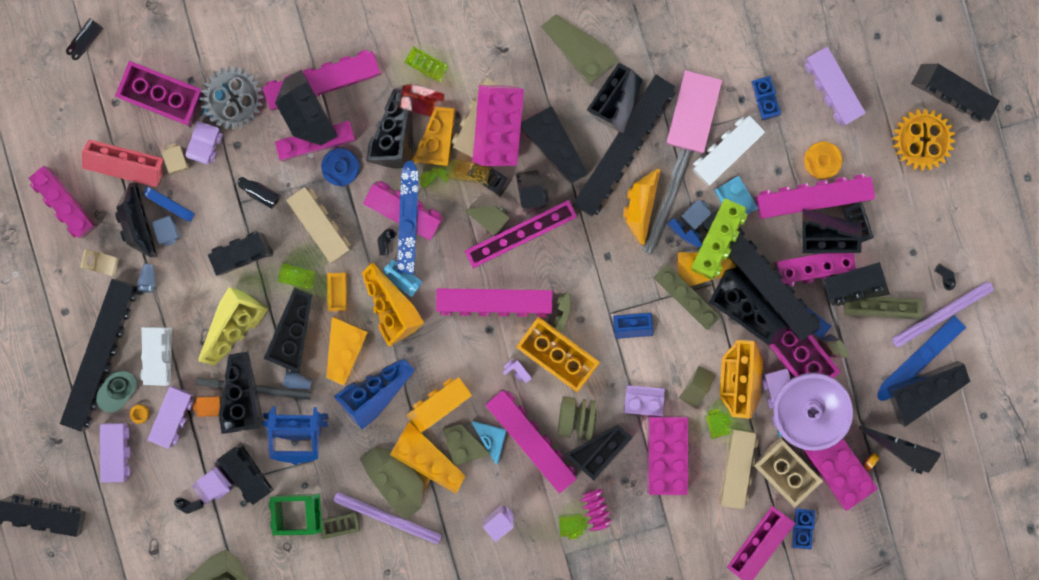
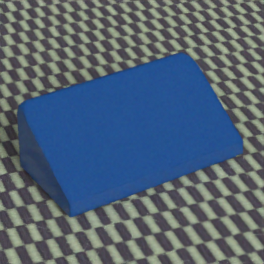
(633, 325)

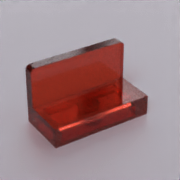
(419, 99)

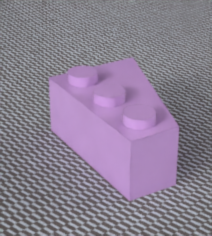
(213, 484)

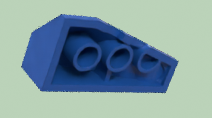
(368, 398)

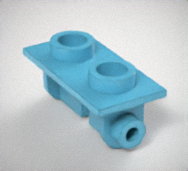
(404, 281)

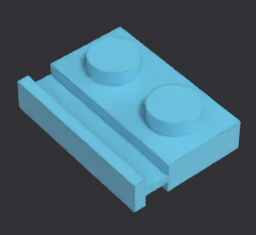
(736, 192)

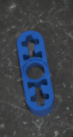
(168, 204)

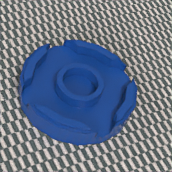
(340, 167)

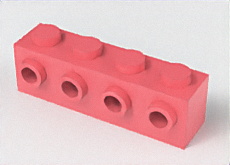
(122, 163)

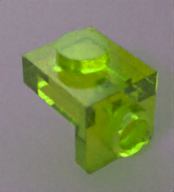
(428, 177)

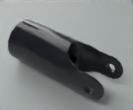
(84, 39)
(259, 192)

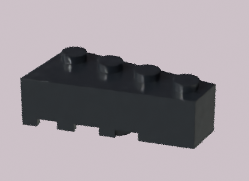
(955, 91)
(552, 140)
(748, 307)
(922, 393)
(42, 515)

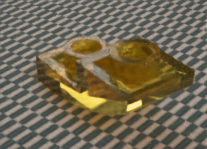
(469, 172)

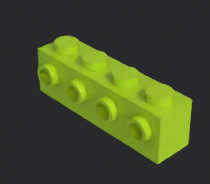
(719, 238)

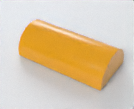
(557, 354)

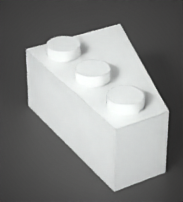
(156, 355)

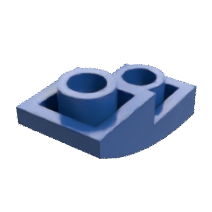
(766, 98)
(689, 237)
(803, 529)

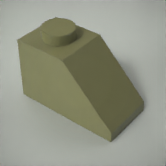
(490, 217)

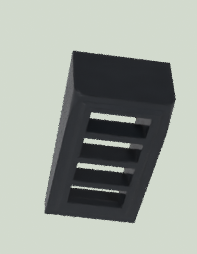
(502, 185)
(862, 213)

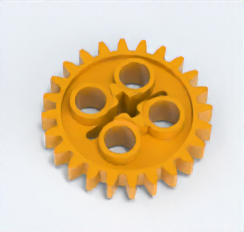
(940, 141)

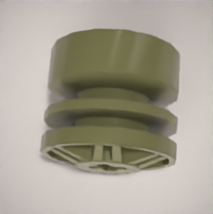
(576, 418)

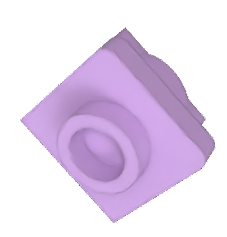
(521, 373)

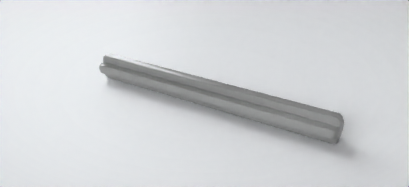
(666, 201)

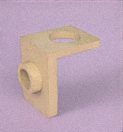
(101, 262)

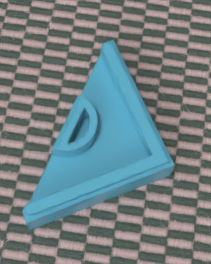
(492, 438)

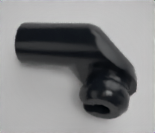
(384, 239)
(947, 276)
(187, 506)

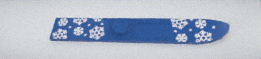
(408, 218)

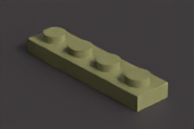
(686, 297)
(886, 307)

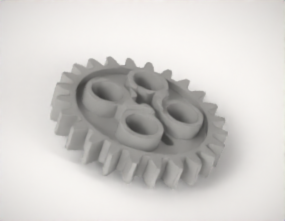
(245, 87)

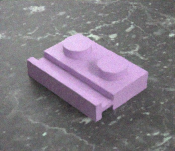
(644, 400)

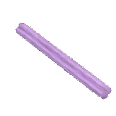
(942, 314)
(387, 518)

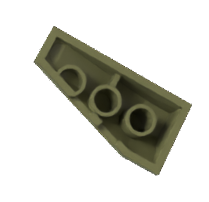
(584, 53)
(220, 567)

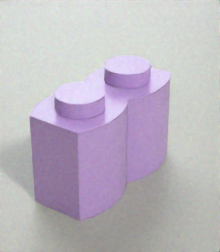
(203, 143)

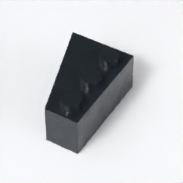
(531, 190)
(829, 234)
(600, 452)

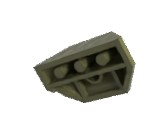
(395, 481)

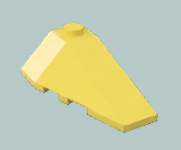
(233, 318)

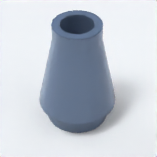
(147, 279)
(296, 381)

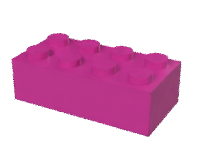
(159, 93)
(498, 125)
(803, 357)
(667, 455)
(842, 474)

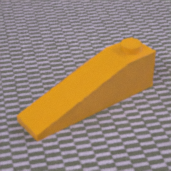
(395, 312)

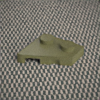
(463, 445)

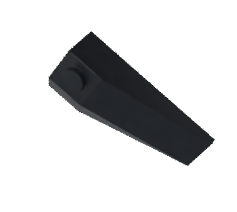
(394, 136)
(240, 399)
(911, 454)

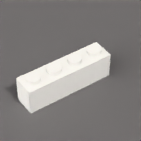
(727, 151)

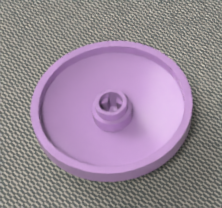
(813, 411)

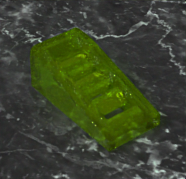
(440, 70)

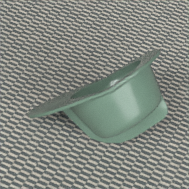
(116, 391)

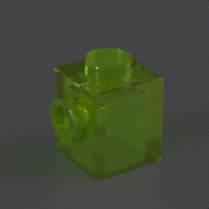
(717, 423)
(571, 525)

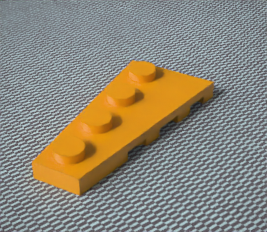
(421, 455)

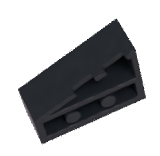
(616, 98)
(239, 253)
(856, 285)
(245, 474)

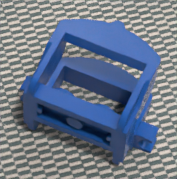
(297, 429)

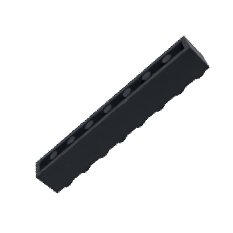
(624, 145)
(770, 286)
(99, 354)

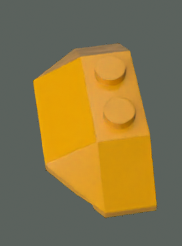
(640, 205)
(741, 378)

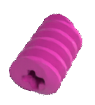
(596, 510)

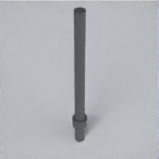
(216, 383)

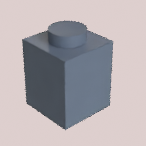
(696, 214)
(166, 231)

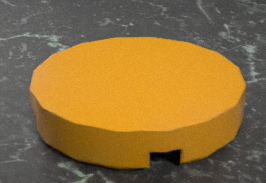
(823, 160)

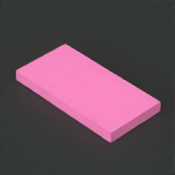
(694, 112)

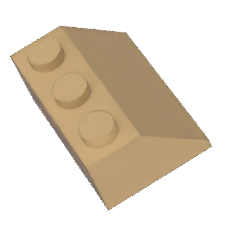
(787, 472)

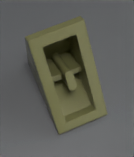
(697, 387)

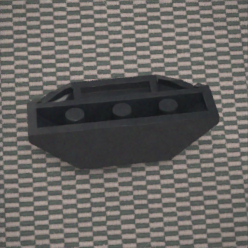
(303, 111)
(134, 222)

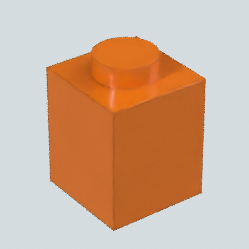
(207, 405)

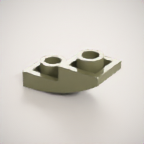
(564, 305)

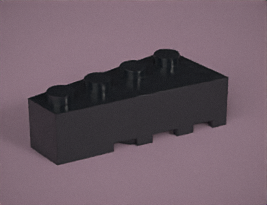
(289, 337)

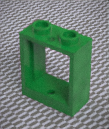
(312, 510)

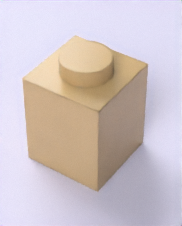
(175, 159)

